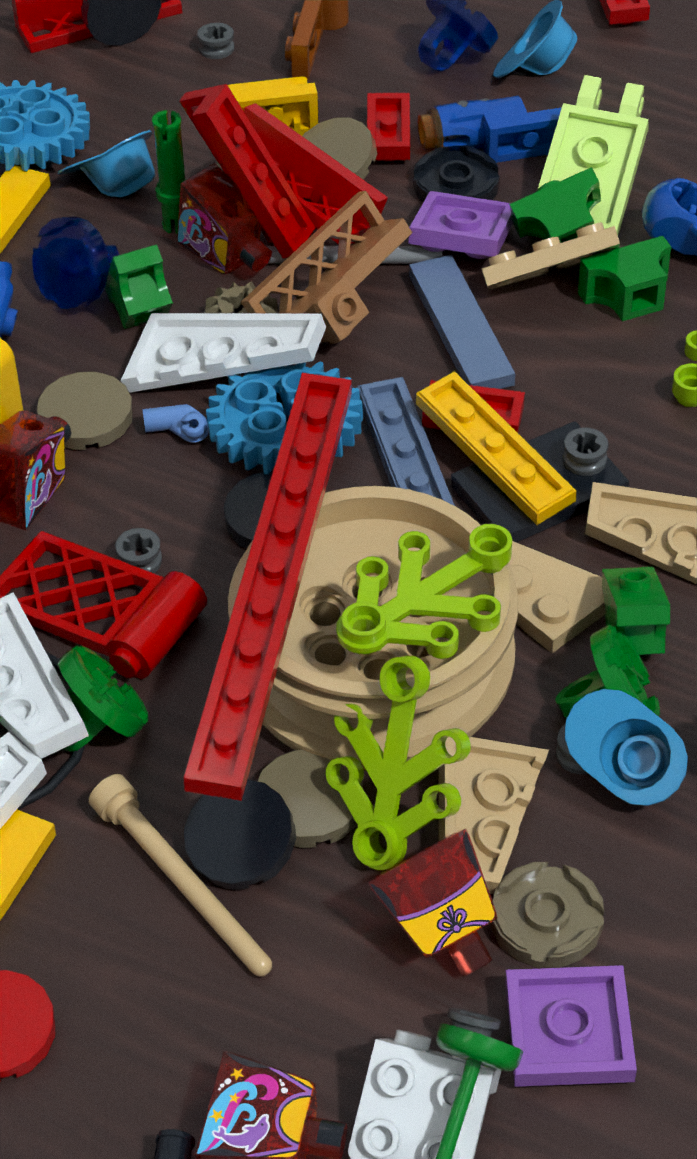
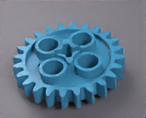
(40, 125)
(252, 423)

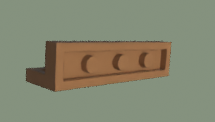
(353, 261)

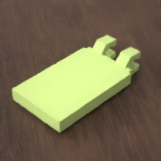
(602, 141)

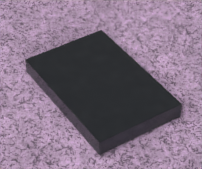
(495, 507)

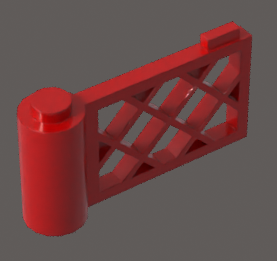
(147, 622)

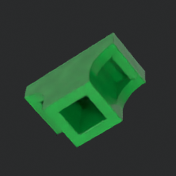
(558, 207)
(627, 278)
(138, 286)
(637, 607)

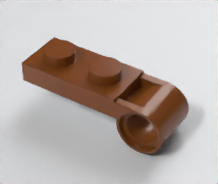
(308, 30)

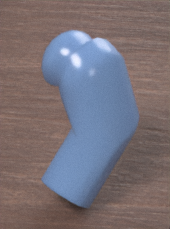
(179, 419)

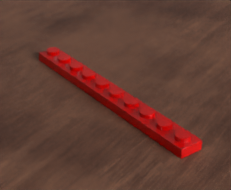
(268, 591)

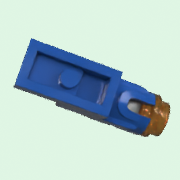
(494, 125)

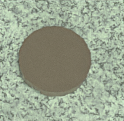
(346, 142)
(91, 404)
(315, 805)
(547, 915)

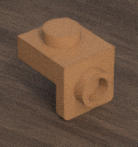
(340, 310)

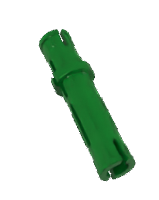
(170, 166)

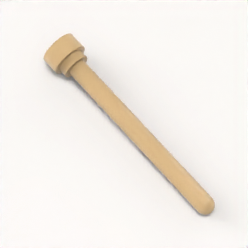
(117, 802)

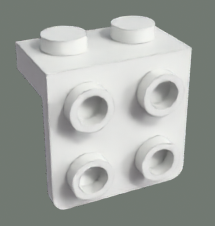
(410, 1100)

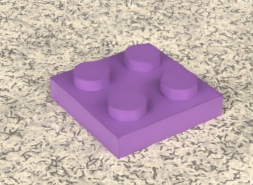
(461, 225)
(570, 1025)

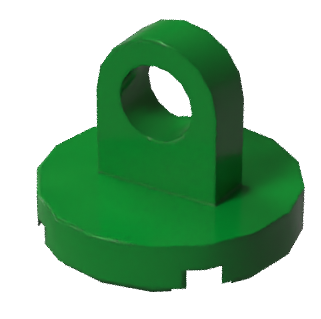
(617, 669)
(99, 697)

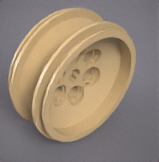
(322, 676)

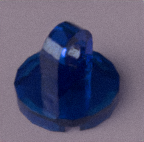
(458, 31)
(71, 262)

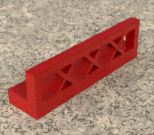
(58, 17)
(249, 166)
(312, 172)

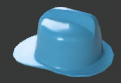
(542, 46)
(120, 168)
(626, 747)

